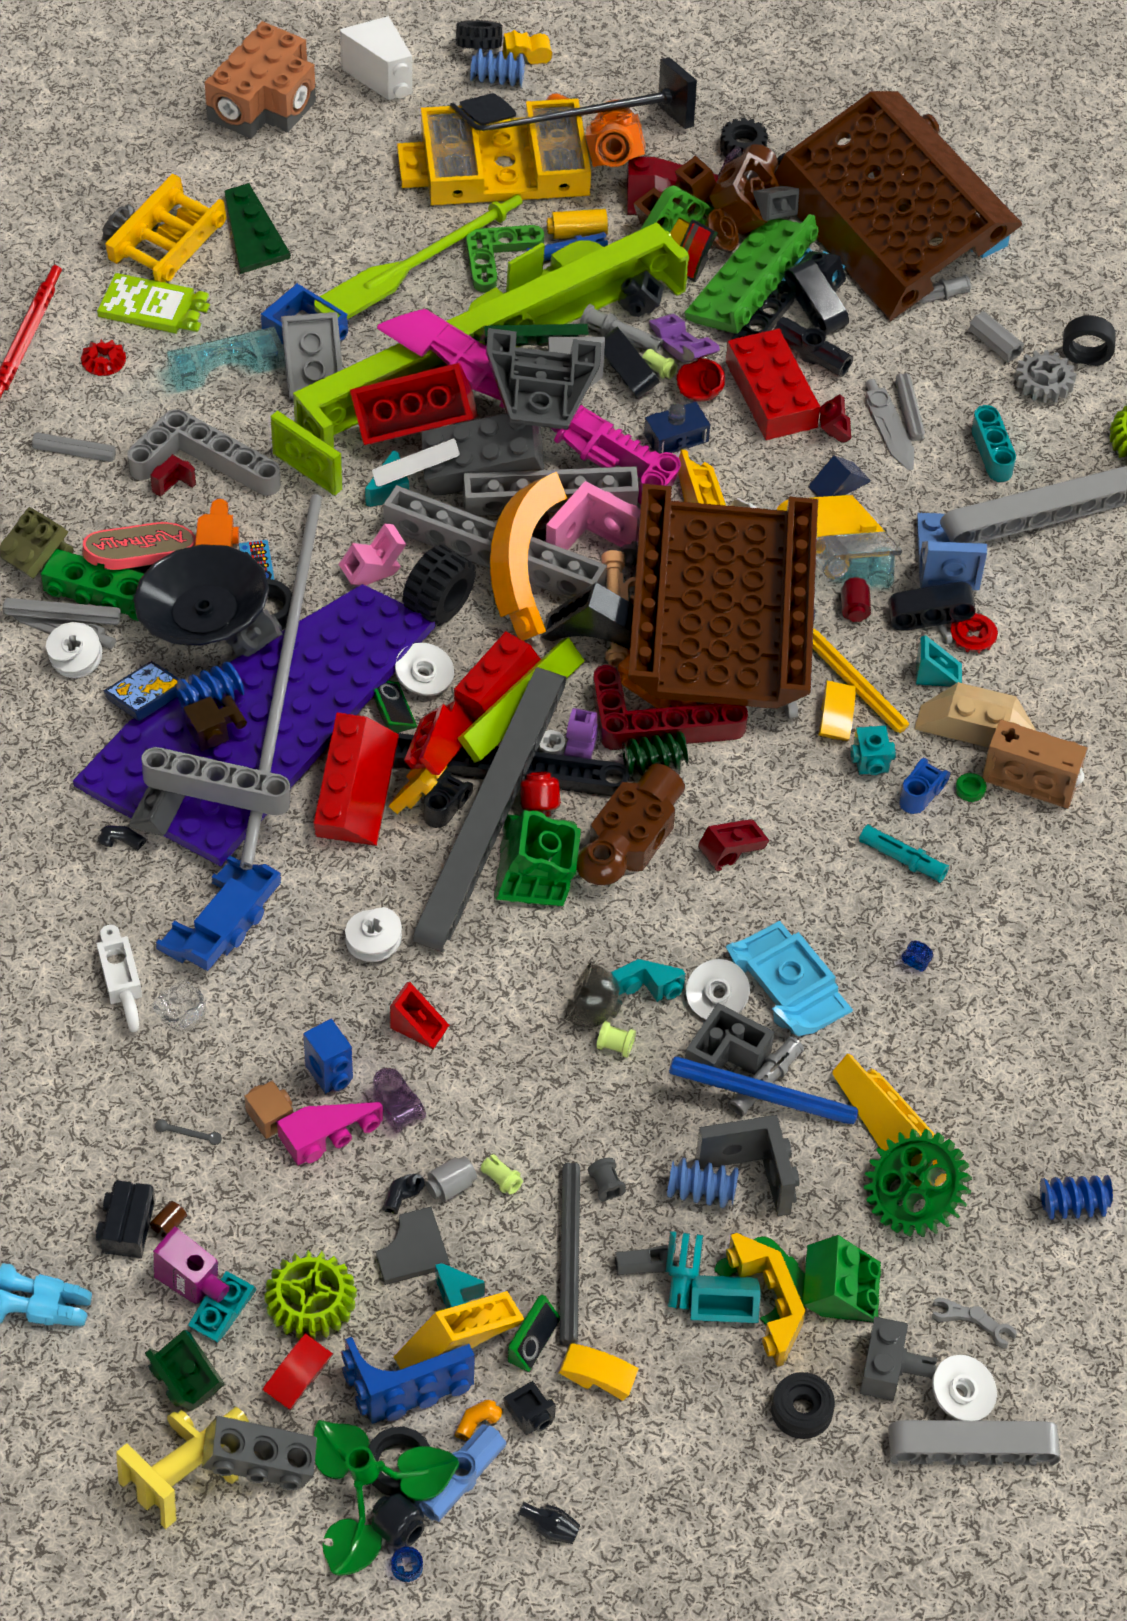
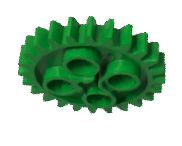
(939, 1200)

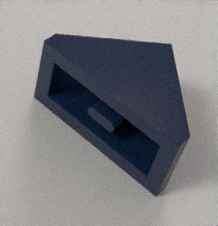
(838, 478)

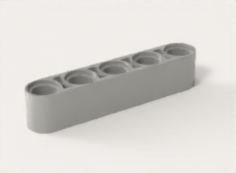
(216, 781)
(974, 1441)

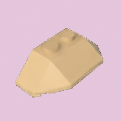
(970, 714)

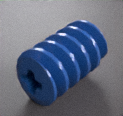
(214, 684)
(1076, 1195)

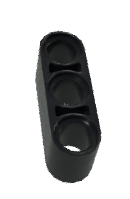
(816, 296)
(629, 363)
(931, 606)

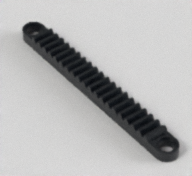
(572, 772)

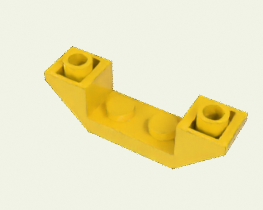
(752, 1258)

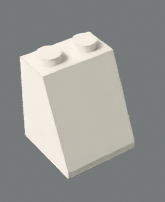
(377, 57)

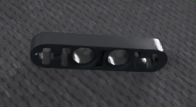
(767, 320)

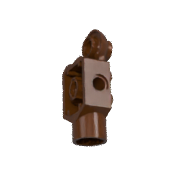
(734, 197)
(631, 826)

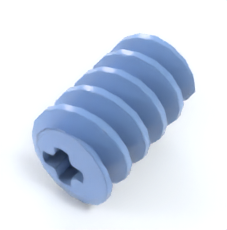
(497, 67)
(702, 1183)

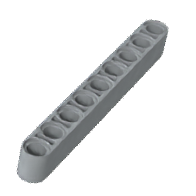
(1037, 507)

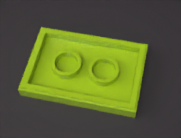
(306, 453)

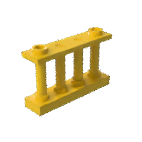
(156, 210)

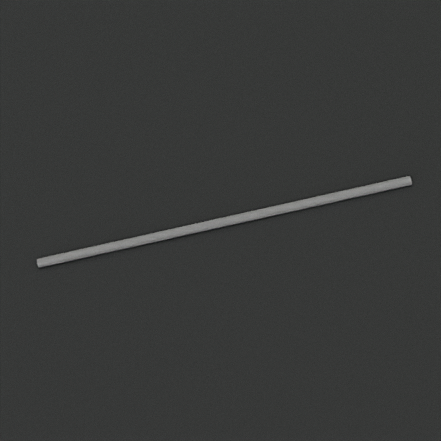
(283, 671)

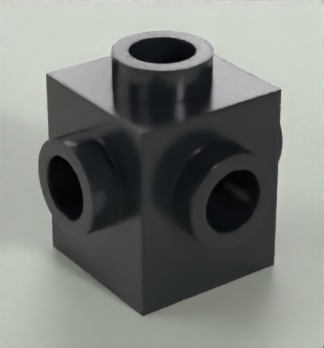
(640, 294)

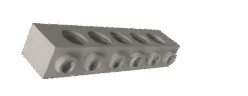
(491, 491)

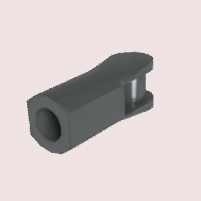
(640, 1261)

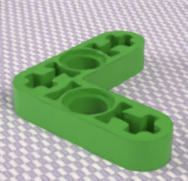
(672, 211)
(491, 245)

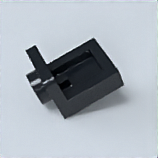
(530, 1408)

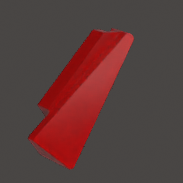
(437, 738)

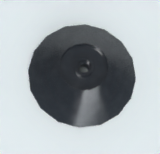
(201, 595)

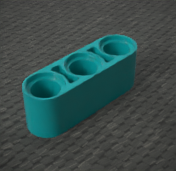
(993, 443)

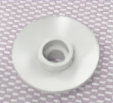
(426, 659)
(712, 976)
(970, 1377)

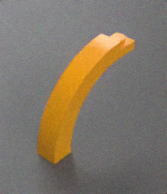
(510, 553)

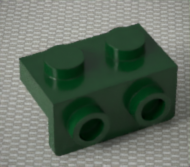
(185, 1371)

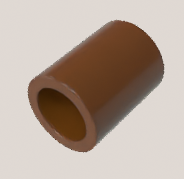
(168, 1217)

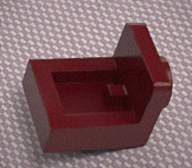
(834, 420)
(169, 473)

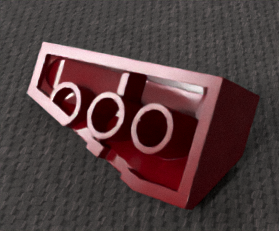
(650, 173)

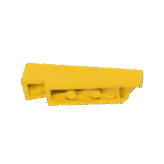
(699, 482)
(880, 1106)

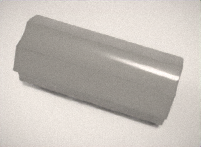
(996, 336)

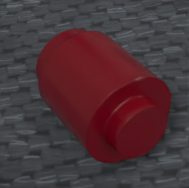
(855, 599)

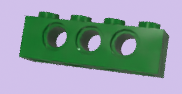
(87, 584)

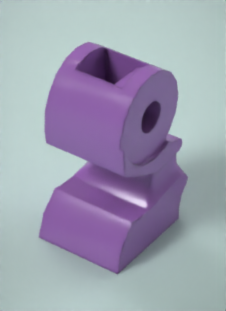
(581, 733)

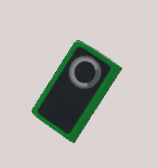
(394, 707)
(533, 1334)

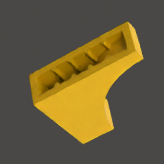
(459, 1326)

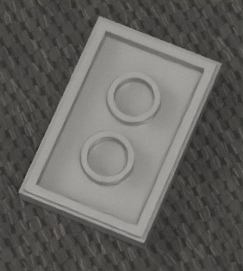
(310, 348)

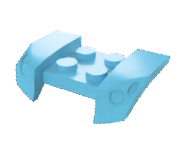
(792, 978)

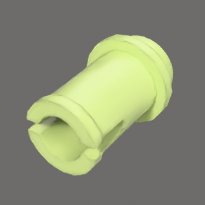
(660, 364)
(506, 1178)

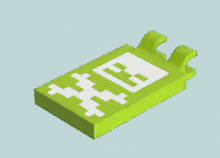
(153, 304)

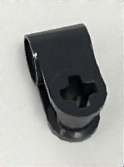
(445, 800)

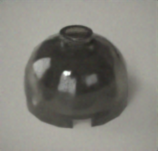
(594, 998)

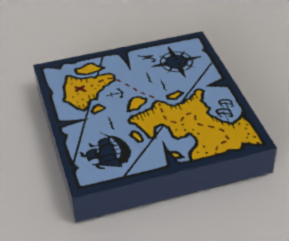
(143, 690)

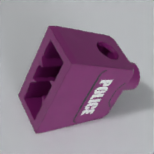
(188, 1268)

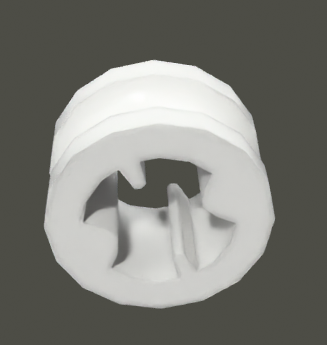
(552, 735)

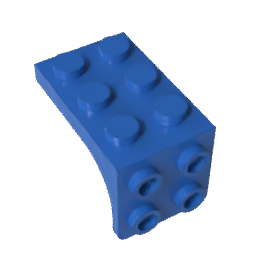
(394, 1392)

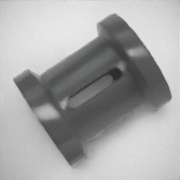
(606, 1179)

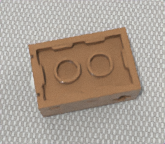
(1034, 763)

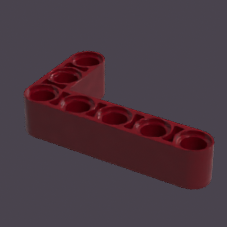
(696, 722)

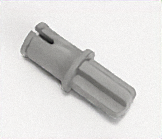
(948, 288)

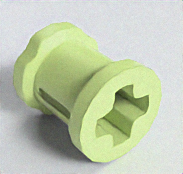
(616, 1039)

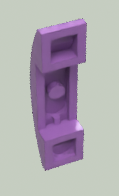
(679, 342)

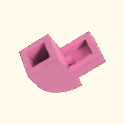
(376, 561)

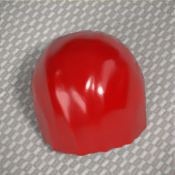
(701, 380)

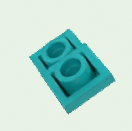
(216, 1318)

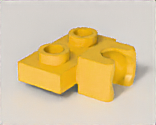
(410, 794)

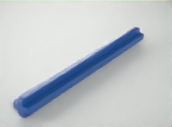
(763, 1090)

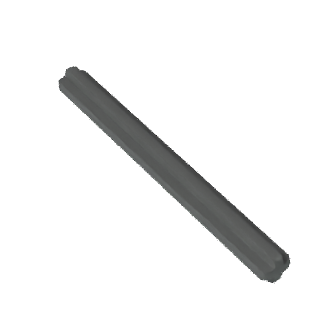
(570, 1254)

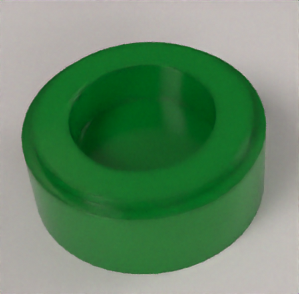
(971, 787)

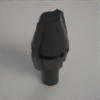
(551, 1522)

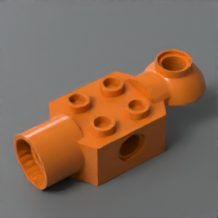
(615, 137)

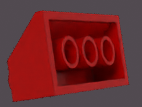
(413, 403)
(355, 780)

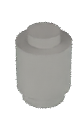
(451, 1178)

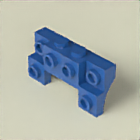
(225, 918)

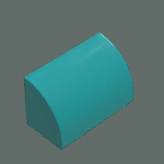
(725, 1299)

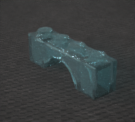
(256, 349)

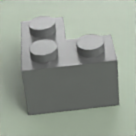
(731, 1038)

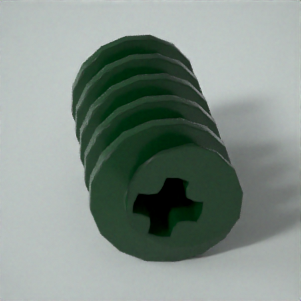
(655, 752)

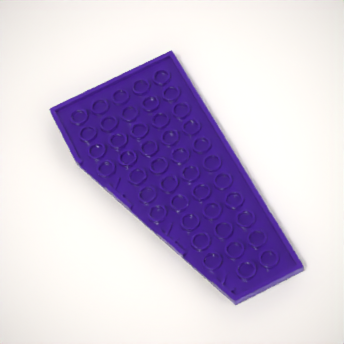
(334, 668)

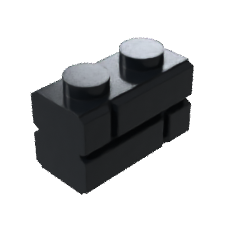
(127, 1219)

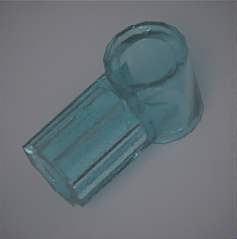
(873, 569)

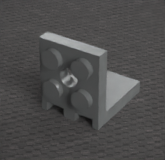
(753, 1141)

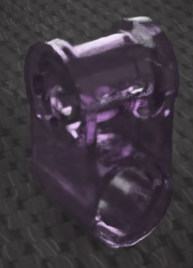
(400, 1104)

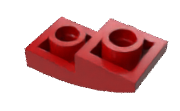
(297, 1371)

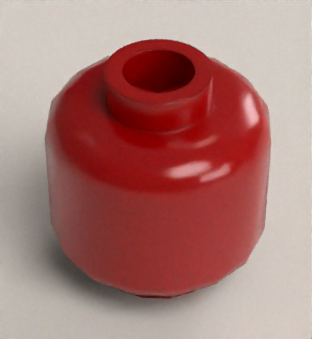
(540, 793)

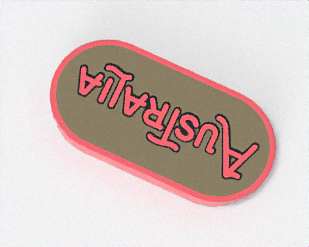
(136, 544)

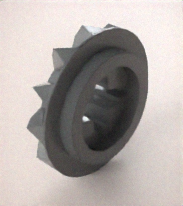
(116, 220)

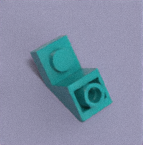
(657, 978)

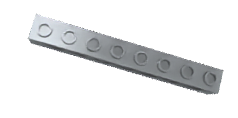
(472, 536)

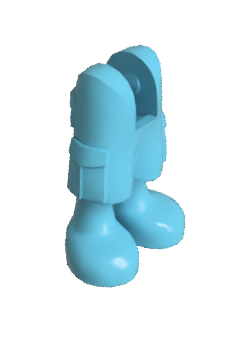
(48, 1299)

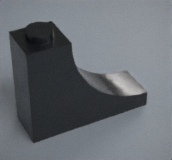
(593, 614)

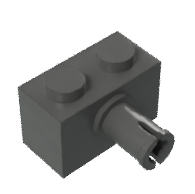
(889, 1359)

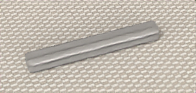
(62, 611)

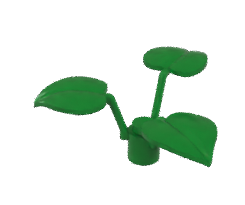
(344, 1450)

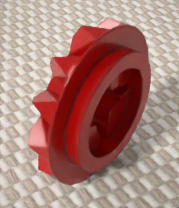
(100, 365)
(979, 622)

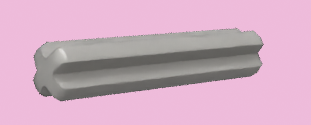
(909, 407)
(73, 447)

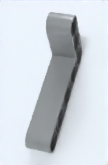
(185, 432)

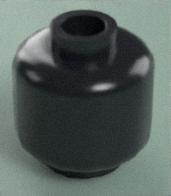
(398, 1520)

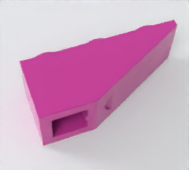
(307, 1129)

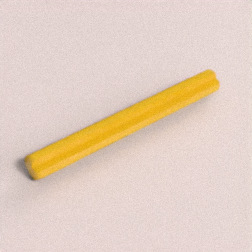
(854, 678)

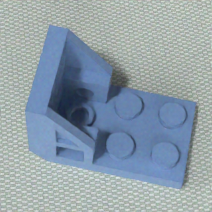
(944, 560)

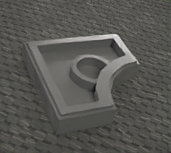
(414, 1249)

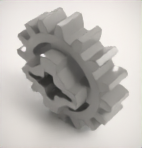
(1045, 376)

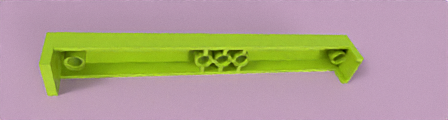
(551, 299)

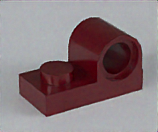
(725, 842)

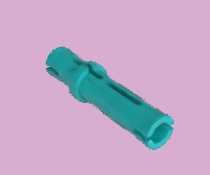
(915, 859)

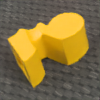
(535, 48)

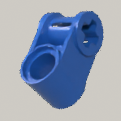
(922, 786)

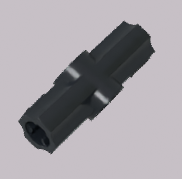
(814, 348)

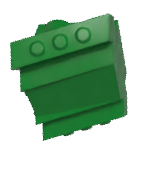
(537, 859)

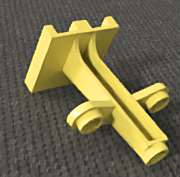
(156, 1481)

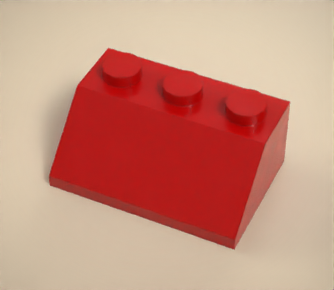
(495, 674)

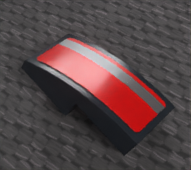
(697, 243)

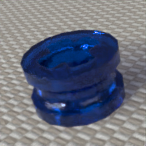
(917, 955)
(415, 1557)

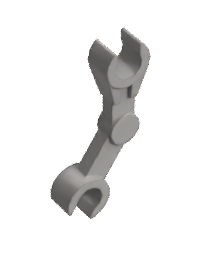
(976, 1315)

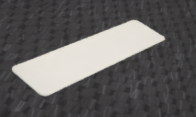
(415, 462)

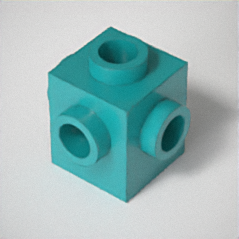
(872, 750)

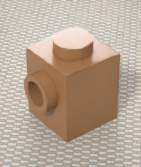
(267, 1106)

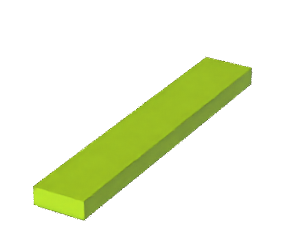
(493, 724)

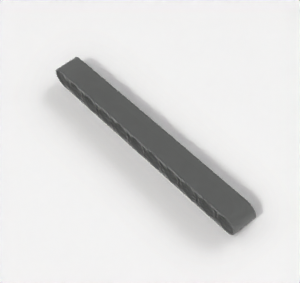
(489, 810)

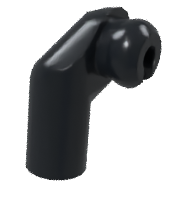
(121, 833)
(402, 1189)

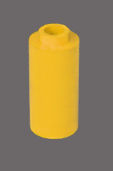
(580, 222)

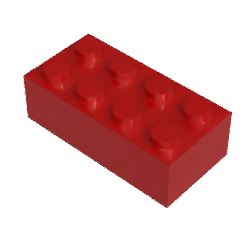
(772, 384)

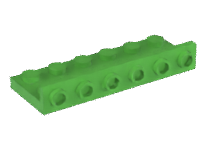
(752, 274)

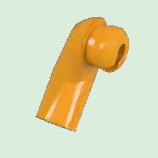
(472, 1416)

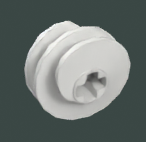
(74, 649)
(373, 934)

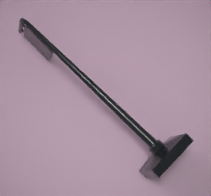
(674, 97)

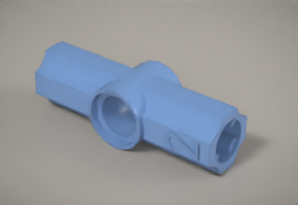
(473, 1457)

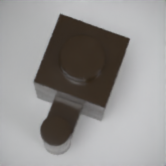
(209, 723)

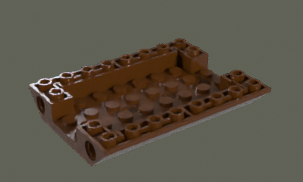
(859, 215)

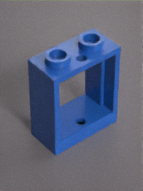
(294, 301)

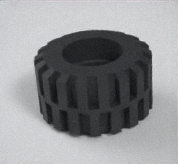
(439, 584)

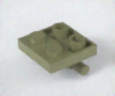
(33, 542)

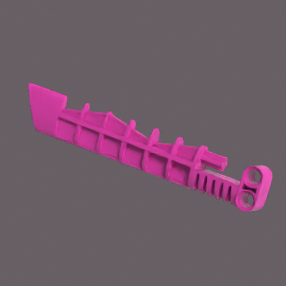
(587, 434)

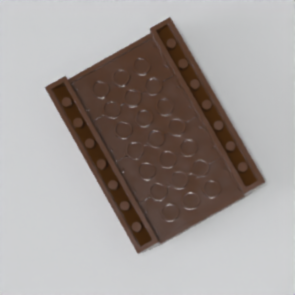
(724, 601)

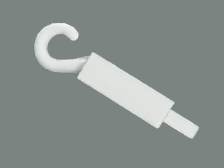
(120, 978)

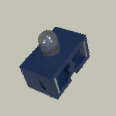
(677, 428)

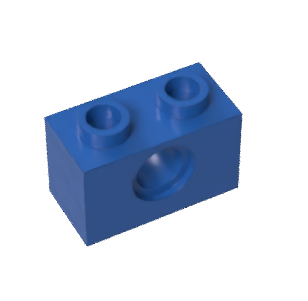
(328, 1056)

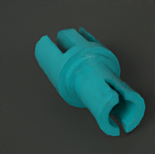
(680, 1273)

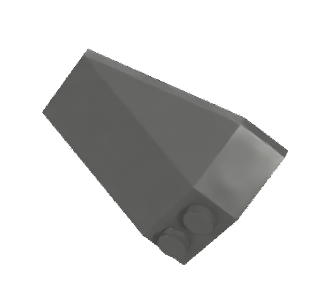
(540, 384)

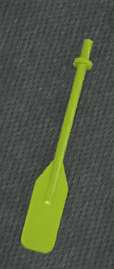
(383, 280)

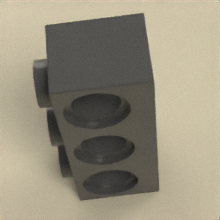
(270, 1442)

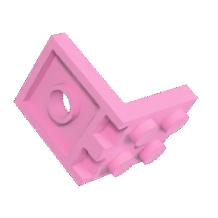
(597, 512)

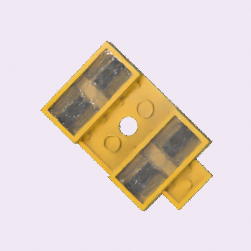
(461, 164)

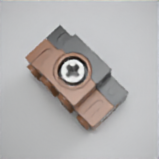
(262, 83)

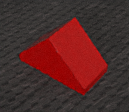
(416, 1017)

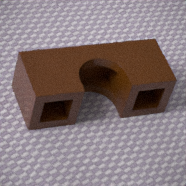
(692, 177)

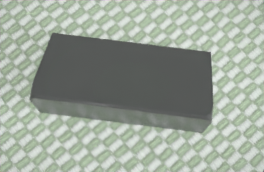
(777, 202)
(156, 811)

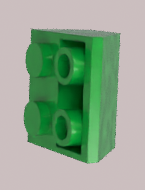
(841, 1280)

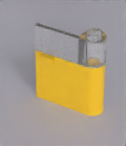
(845, 534)

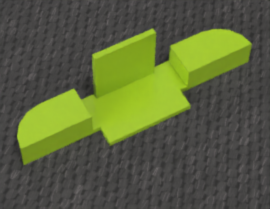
(530, 266)

